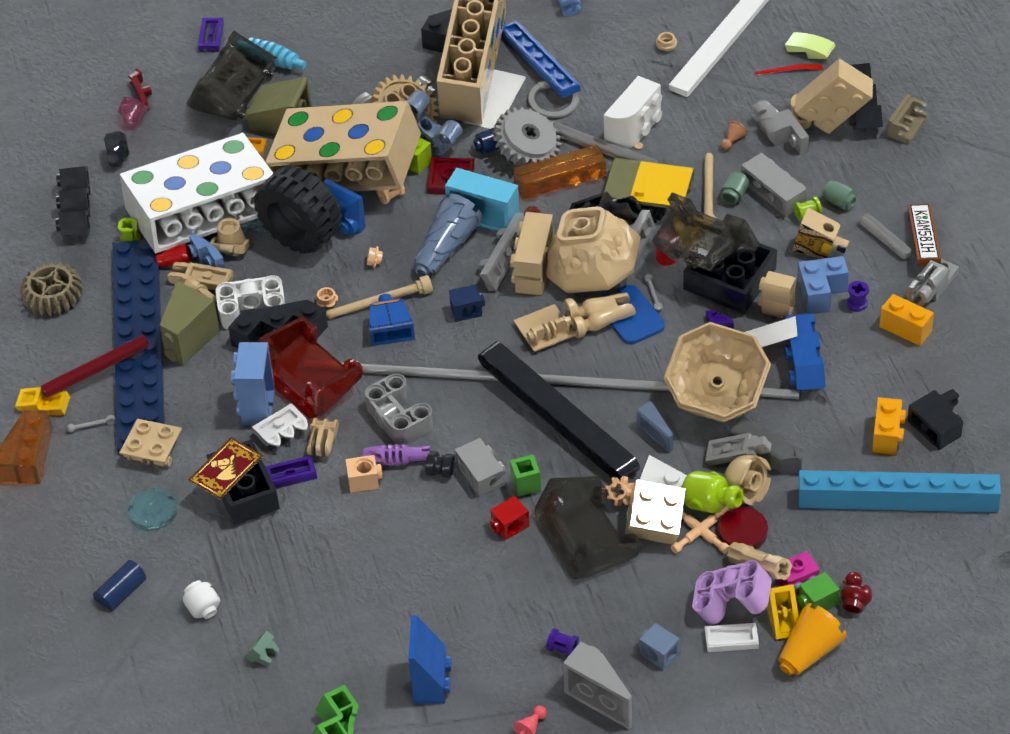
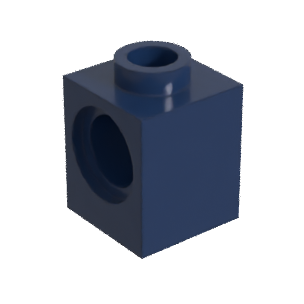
(466, 303)

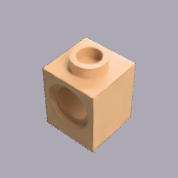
(363, 473)

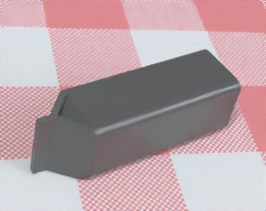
(783, 454)

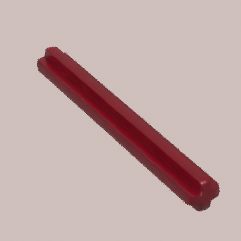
(95, 366)

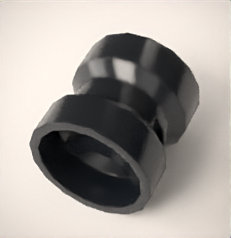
(440, 464)

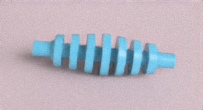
(285, 57)

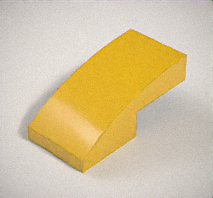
(35, 400)

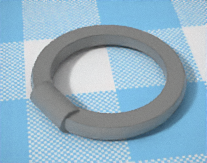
(550, 115)

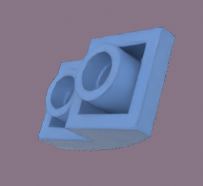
(205, 252)

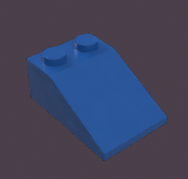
(428, 664)

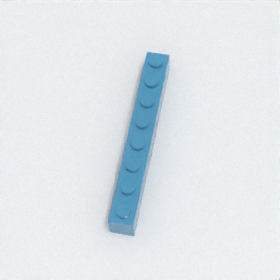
(899, 491)

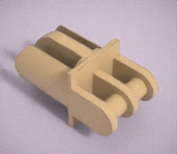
(323, 436)

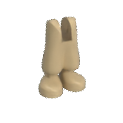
(598, 312)

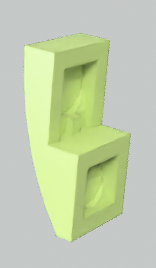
(814, 46)

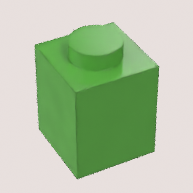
(525, 475)
(820, 592)

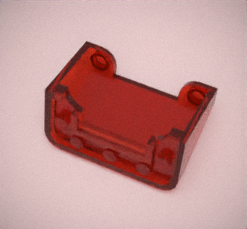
(307, 371)

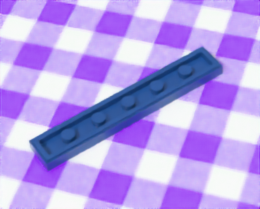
(540, 59)

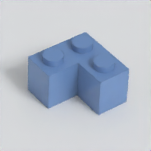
(819, 280)

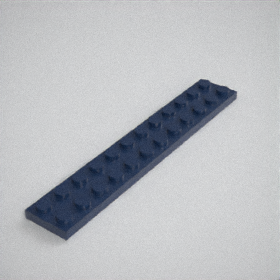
(137, 313)

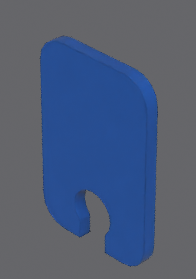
(641, 325)

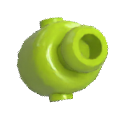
(710, 492)

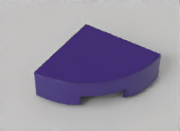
(714, 317)

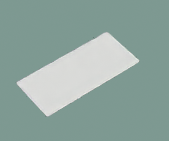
(501, 96)

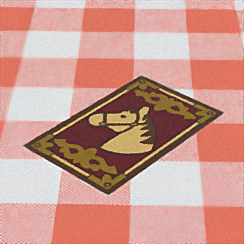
(225, 467)

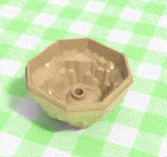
(591, 251)
(717, 356)

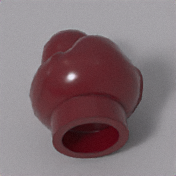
(853, 594)

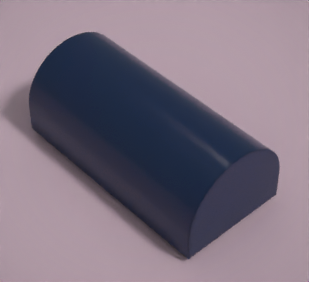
(120, 585)

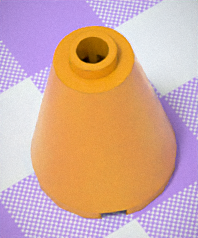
(810, 639)

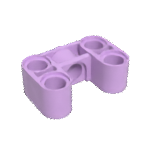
(742, 581)

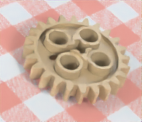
(396, 89)

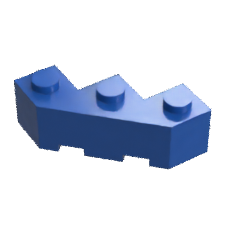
(805, 354)

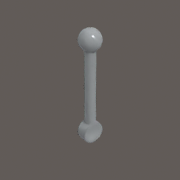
(657, 306)
(109, 420)

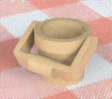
(230, 238)

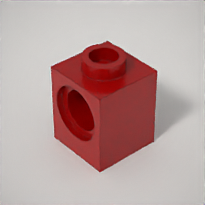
(509, 518)

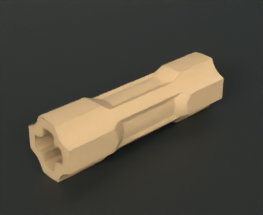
(774, 565)

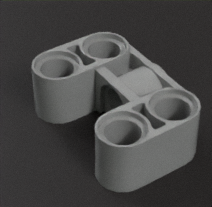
(384, 405)

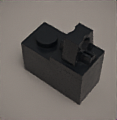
(935, 417)

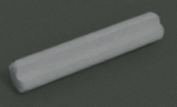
(885, 236)

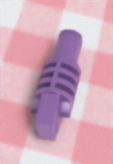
(397, 454)

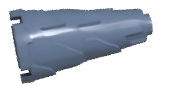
(449, 230)

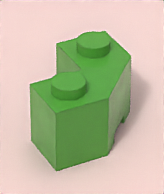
(337, 712)

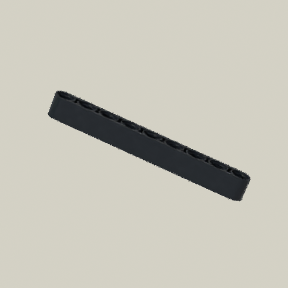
(558, 411)

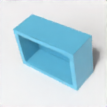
(493, 197)

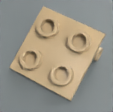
(545, 327)
(150, 442)

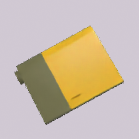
(648, 181)

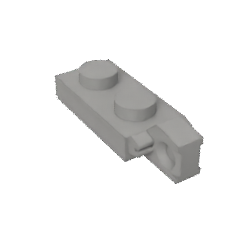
(728, 448)

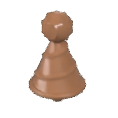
(735, 132)

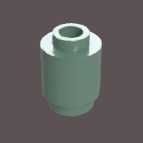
(734, 188)
(840, 195)

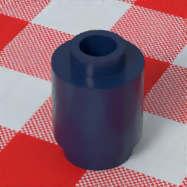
(484, 141)

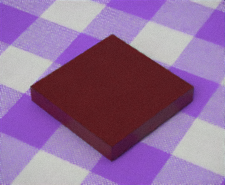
(442, 169)

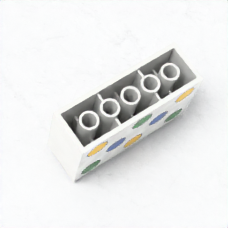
(194, 191)

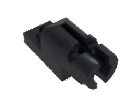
(623, 208)

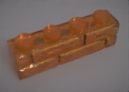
(560, 172)

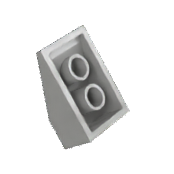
(596, 684)

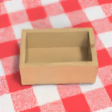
(834, 96)
(531, 253)

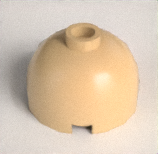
(750, 475)

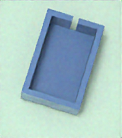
(253, 382)

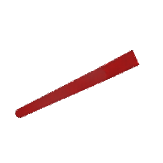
(794, 67)

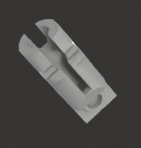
(780, 126)
(931, 281)

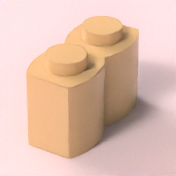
(777, 294)

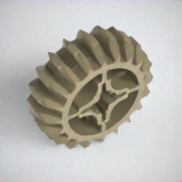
(51, 289)

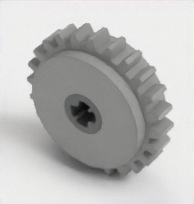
(526, 136)

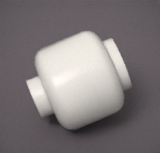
(201, 599)

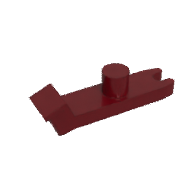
(136, 79)

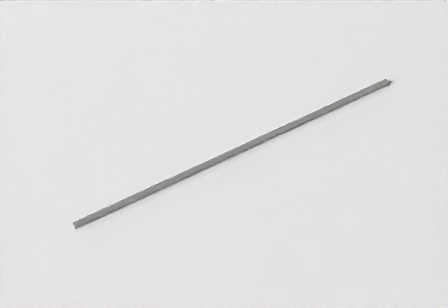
(551, 379)

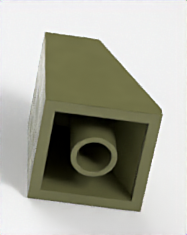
(273, 100)
(187, 323)

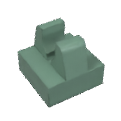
(259, 648)

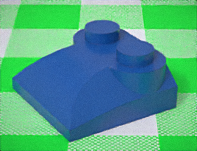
(351, 208)

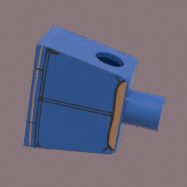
(390, 321)

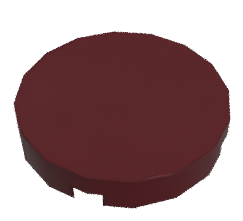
(743, 526)

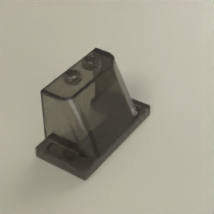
(699, 237)

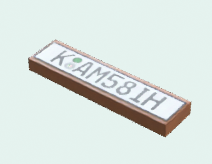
(924, 234)

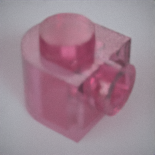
(132, 110)

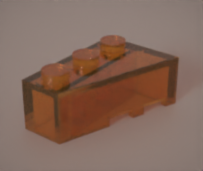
(26, 448)

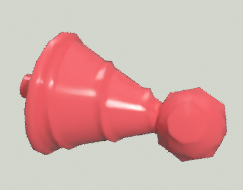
(529, 724)

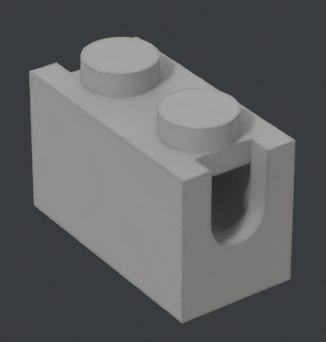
(480, 467)

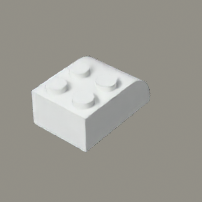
(633, 113)

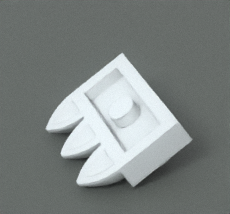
(280, 425)

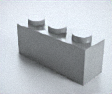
(773, 184)

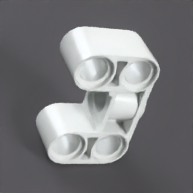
(247, 295)

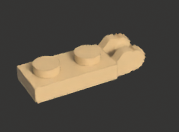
(207, 275)

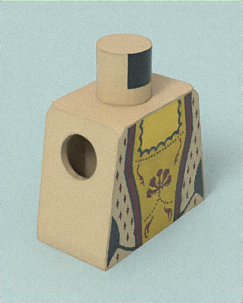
(819, 236)

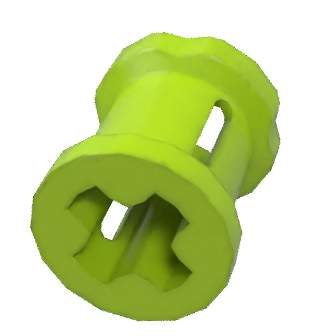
(801, 208)
(129, 231)

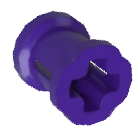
(858, 291)
(561, 642)

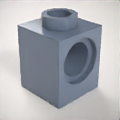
(659, 646)

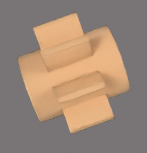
(614, 493)

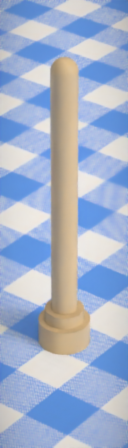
(708, 185)
(422, 285)

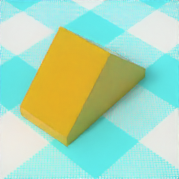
(782, 610)

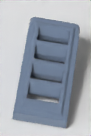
(654, 425)

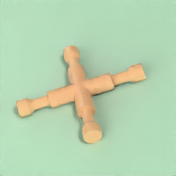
(703, 530)

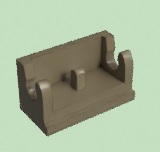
(907, 119)

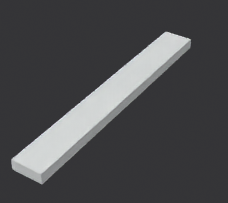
(715, 46)

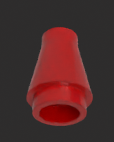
(178, 253)

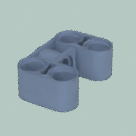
(440, 136)

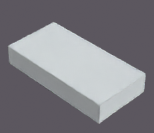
(731, 637)

